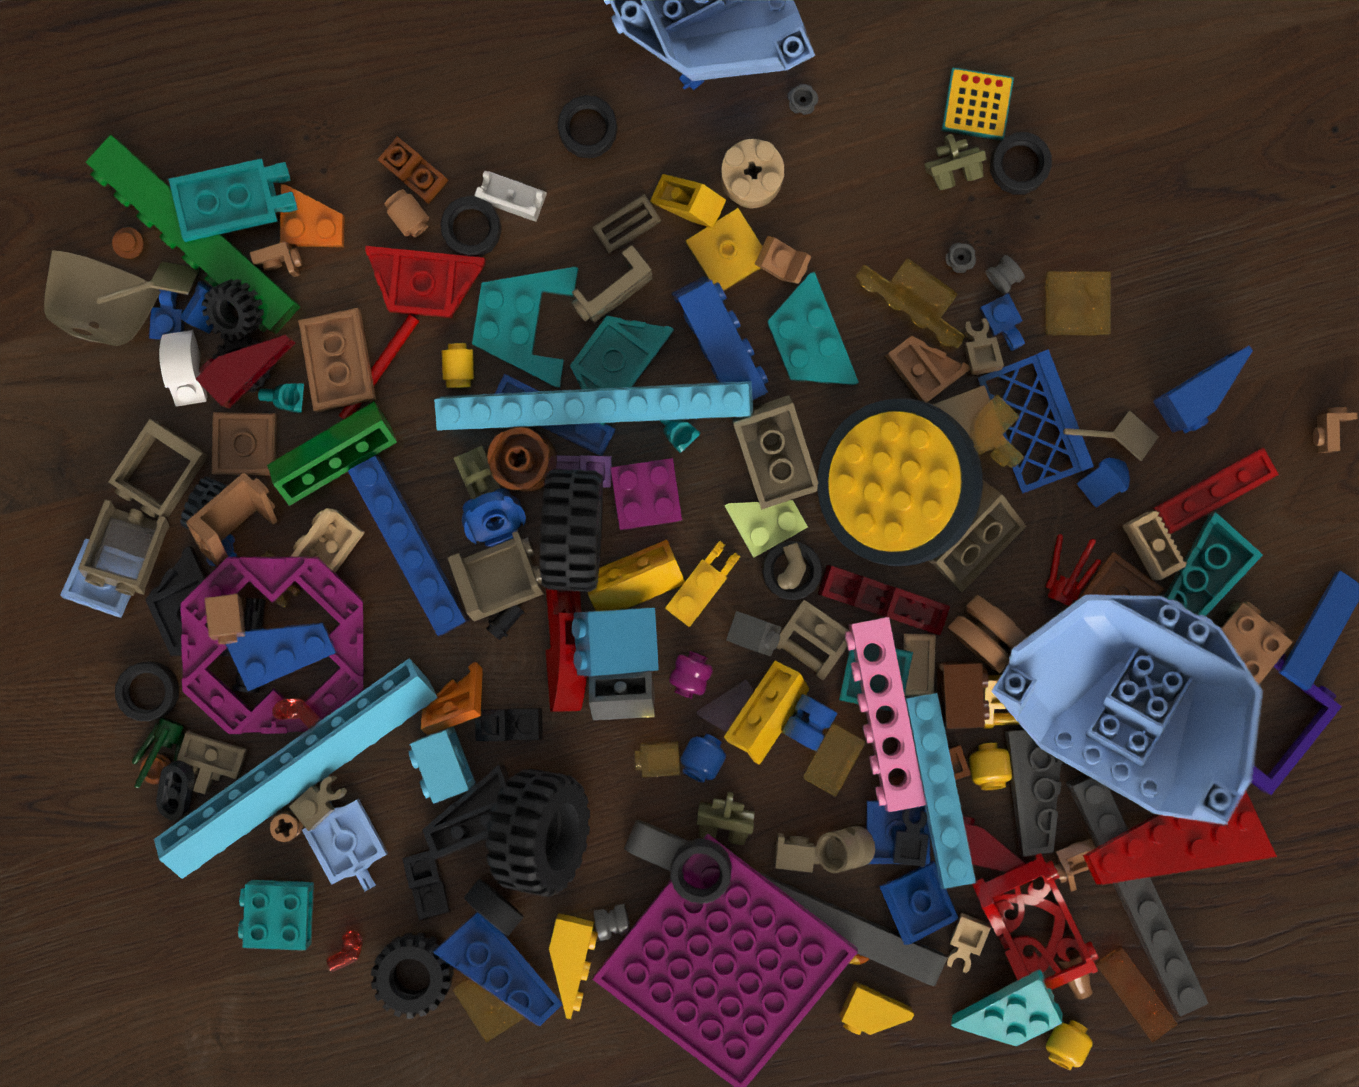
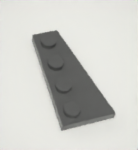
(1034, 793)

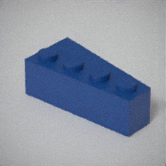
(718, 334)

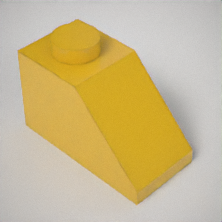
(688, 200)
(872, 1011)

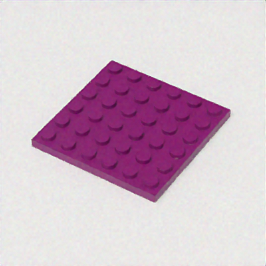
(726, 972)

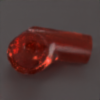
(295, 709)
(349, 953)

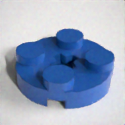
(494, 504)

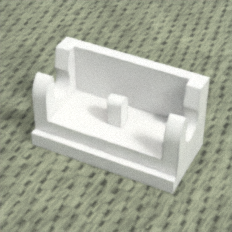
(511, 196)

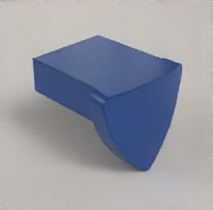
(193, 311)
(1105, 481)

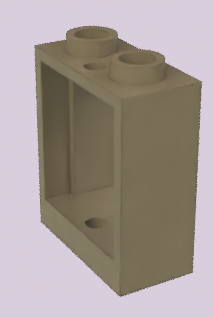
(126, 490)

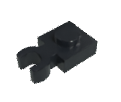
(911, 845)

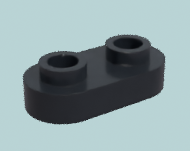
(175, 784)

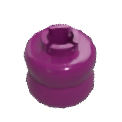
(690, 674)

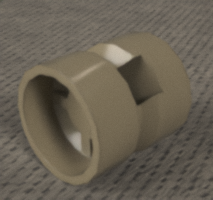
(845, 849)

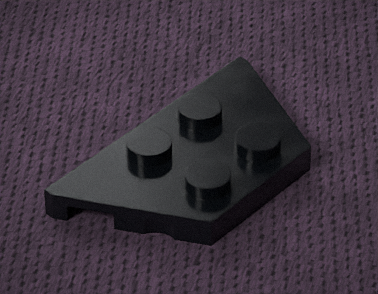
(167, 598)

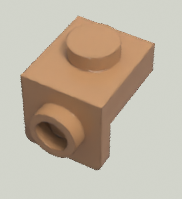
(1327, 432)
(1072, 862)

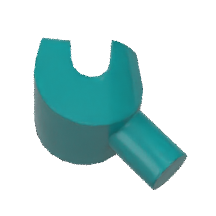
(284, 396)
(679, 433)

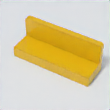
(636, 578)
(767, 711)

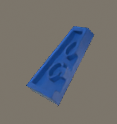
(276, 652)

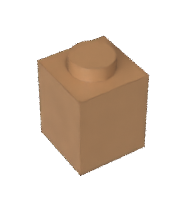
(225, 618)

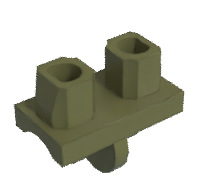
(968, 160)
(476, 472)
(725, 815)

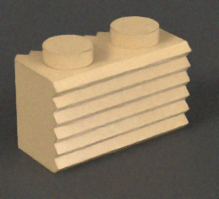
(1154, 545)

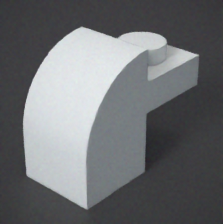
(180, 367)

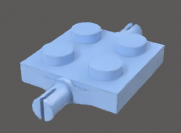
(347, 844)

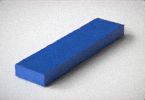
(588, 436)
(1321, 631)

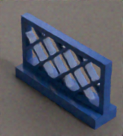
(1061, 412)

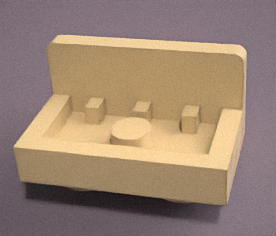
(329, 538)

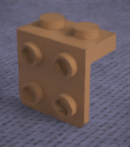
(1255, 639)

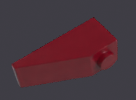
(236, 372)
(987, 850)

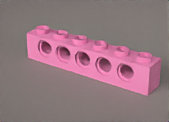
(910, 790)

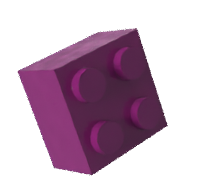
(646, 494)

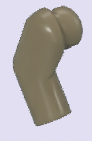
(795, 570)

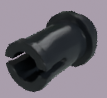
(504, 621)

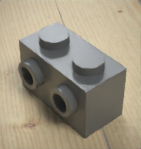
(622, 696)

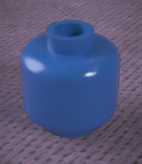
(702, 758)

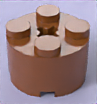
(506, 467)

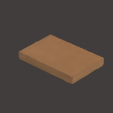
(337, 359)

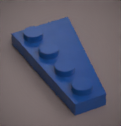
(498, 967)

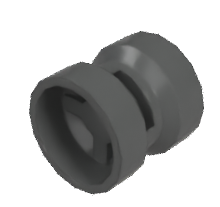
(615, 921)

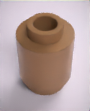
(407, 213)

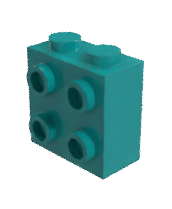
(276, 914)

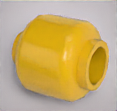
(990, 767)
(1069, 1045)

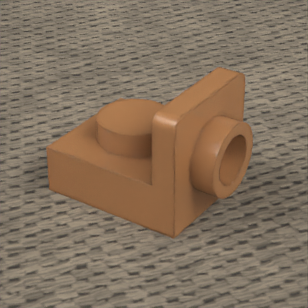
(272, 256)
(782, 260)

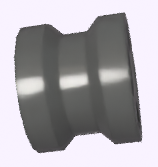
(1005, 274)

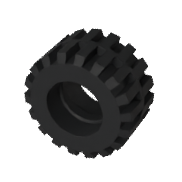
(396, 995)

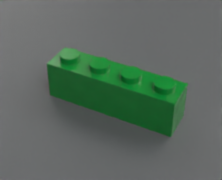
(331, 453)

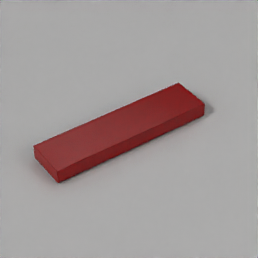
(1216, 490)

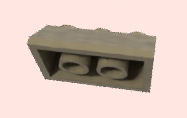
(986, 538)

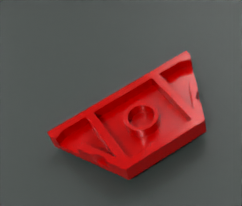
(423, 280)

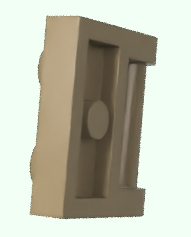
(820, 631)

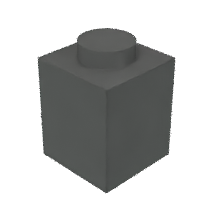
(754, 634)

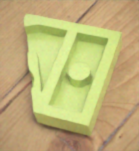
(767, 526)

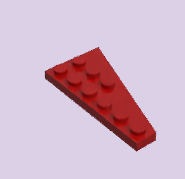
(1180, 845)

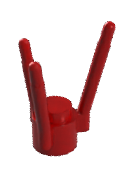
(1067, 589)

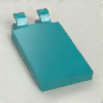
(230, 198)

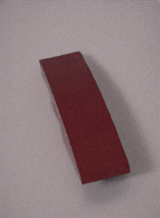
(883, 600)

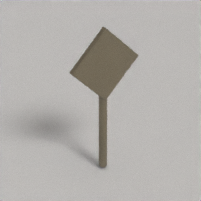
(167, 277)
(1130, 433)

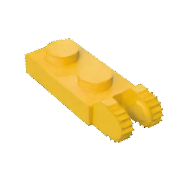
(700, 587)

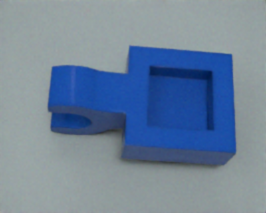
(166, 318)
(1002, 319)

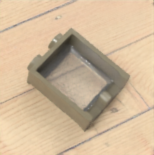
(123, 549)

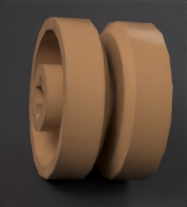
(984, 637)

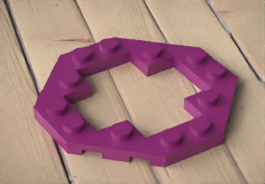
(272, 578)

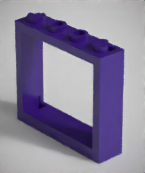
(1329, 709)

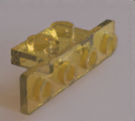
(919, 296)

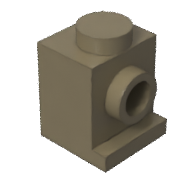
(795, 854)

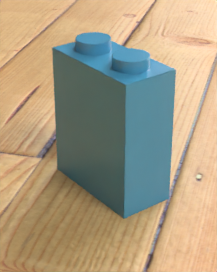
(615, 641)

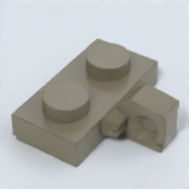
(211, 759)

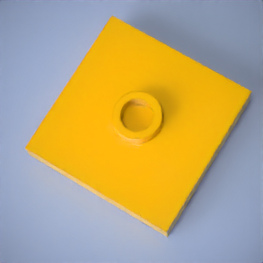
(727, 250)

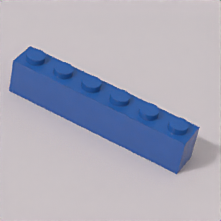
(408, 545)

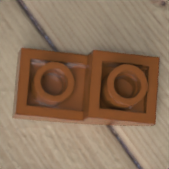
(412, 170)

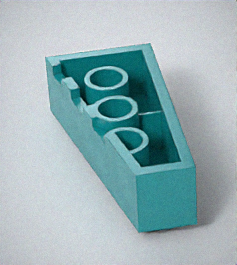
(1212, 567)

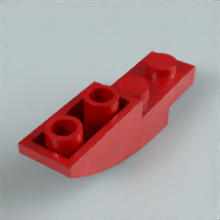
(564, 685)

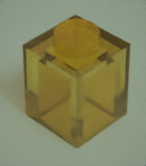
(658, 759)

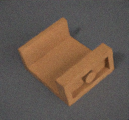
(227, 512)

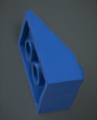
(1199, 396)

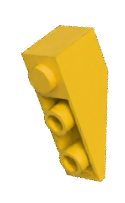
(568, 953)

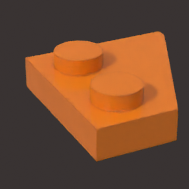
(311, 224)
(455, 703)

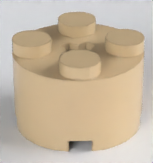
(763, 159)

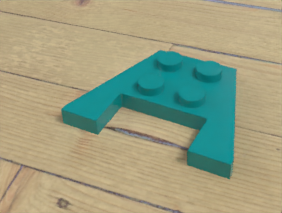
(510, 316)

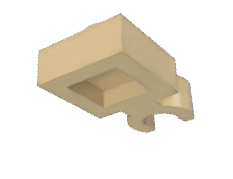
(969, 938)

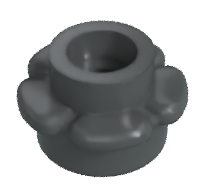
(808, 93)
(966, 251)

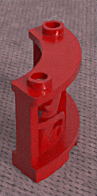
(996, 901)

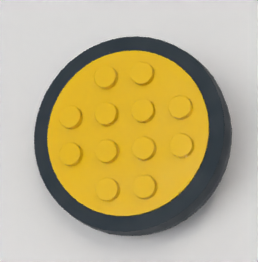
(899, 482)

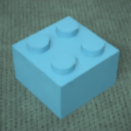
(441, 765)

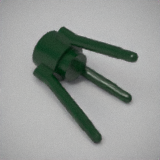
(163, 734)

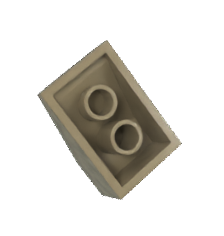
(776, 452)

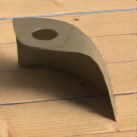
(72, 295)

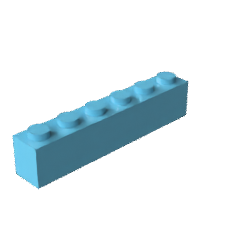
(940, 792)

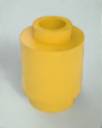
(457, 366)

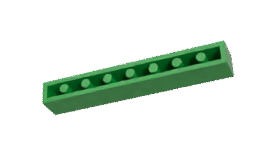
(214, 254)

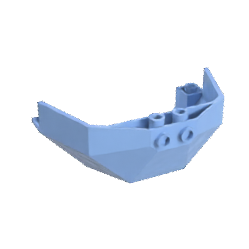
(717, 35)
(1140, 702)

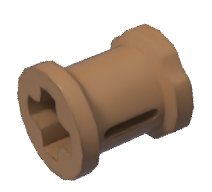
(285, 835)

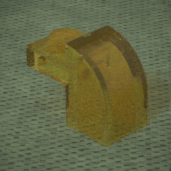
(988, 428)

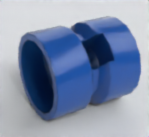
(809, 722)

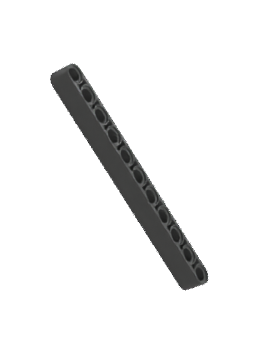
(869, 937)

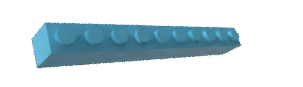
(594, 405)
(295, 769)

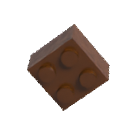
(961, 693)

